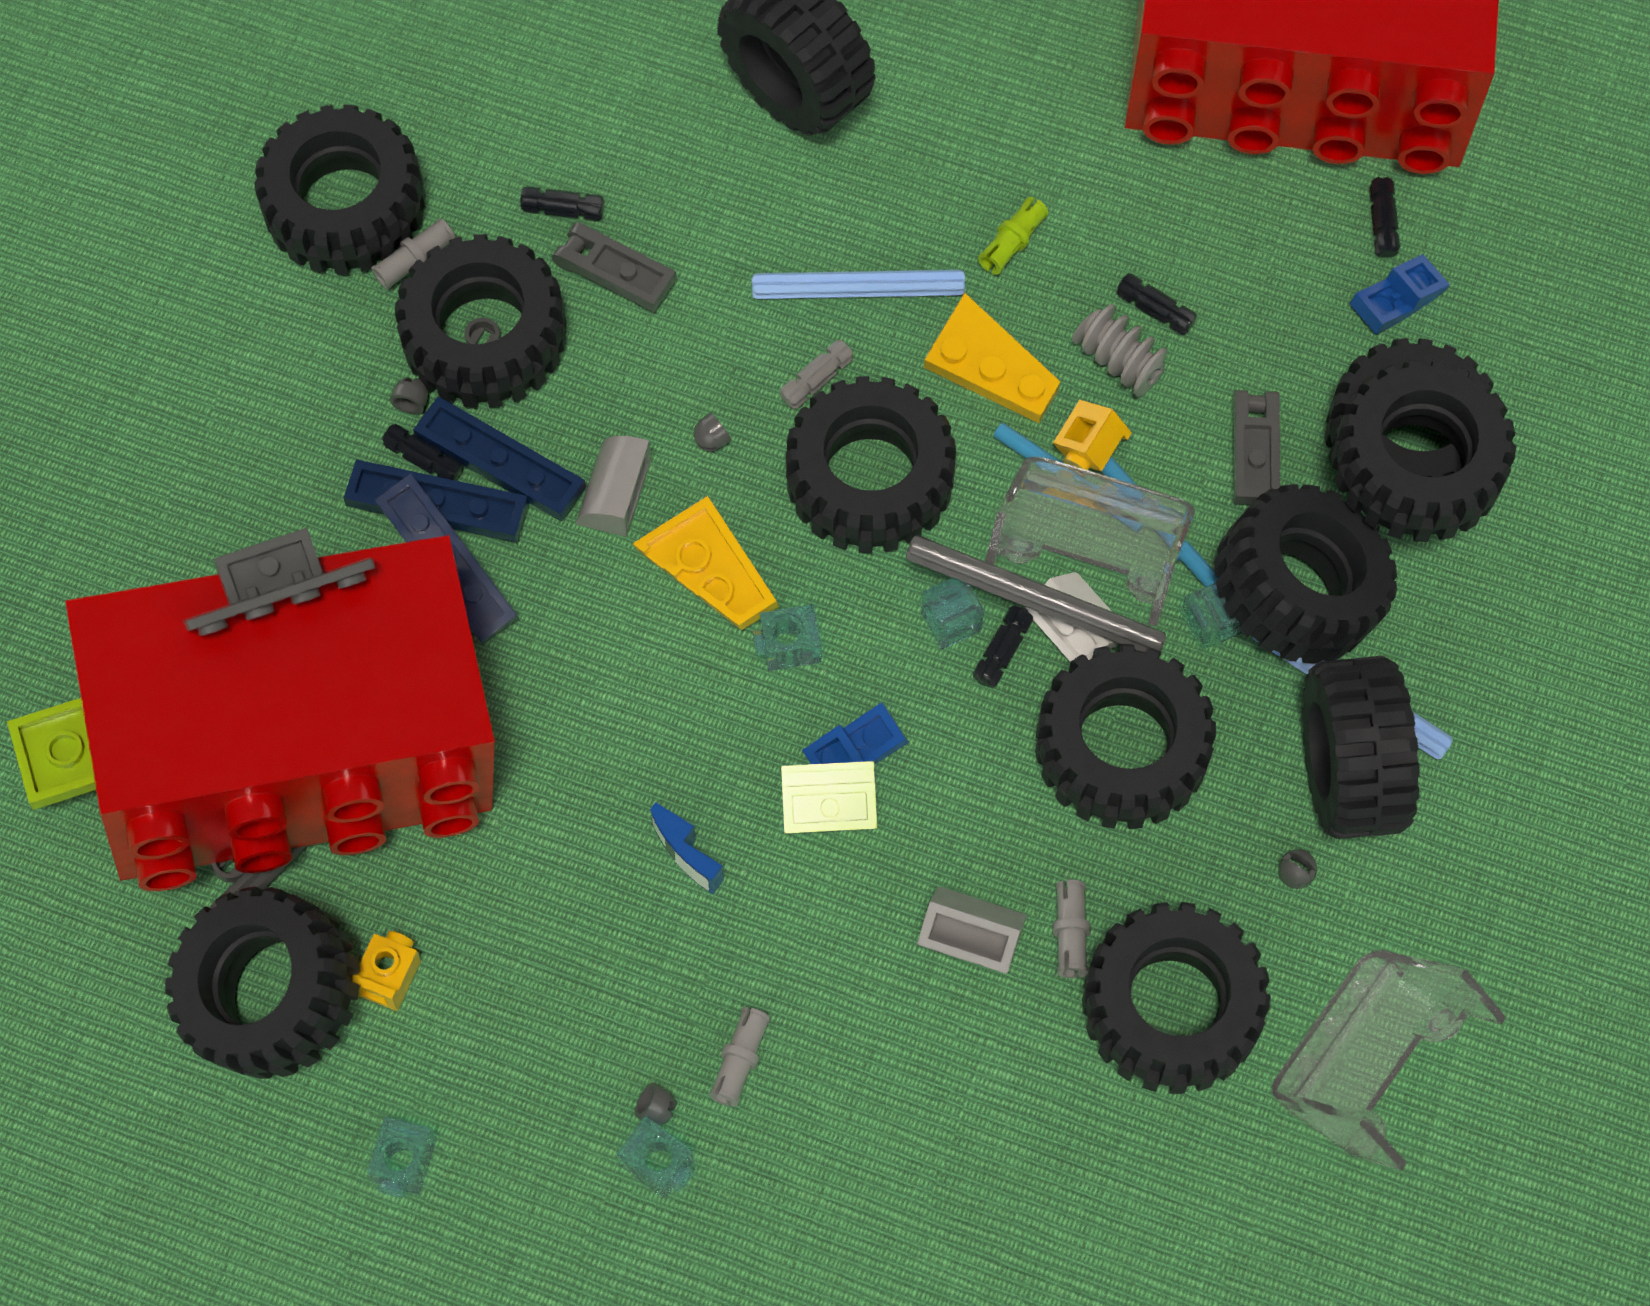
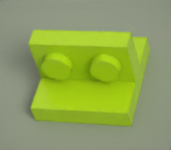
(53, 753)

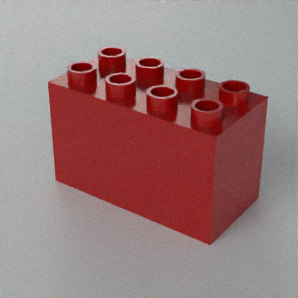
(1316, 76)
(283, 723)

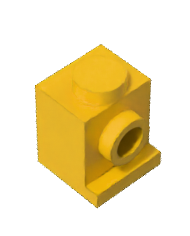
(1090, 436)
(391, 984)

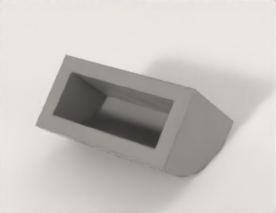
(615, 485)
(972, 929)

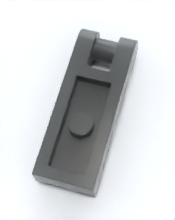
(615, 266)
(1255, 445)

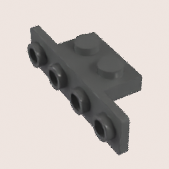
(270, 573)

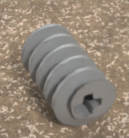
(1121, 349)

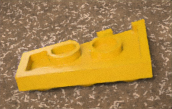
(991, 362)
(710, 563)

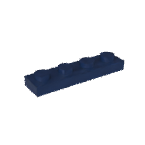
(500, 458)
(462, 504)
(419, 519)

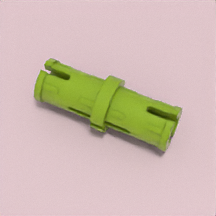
(1013, 235)

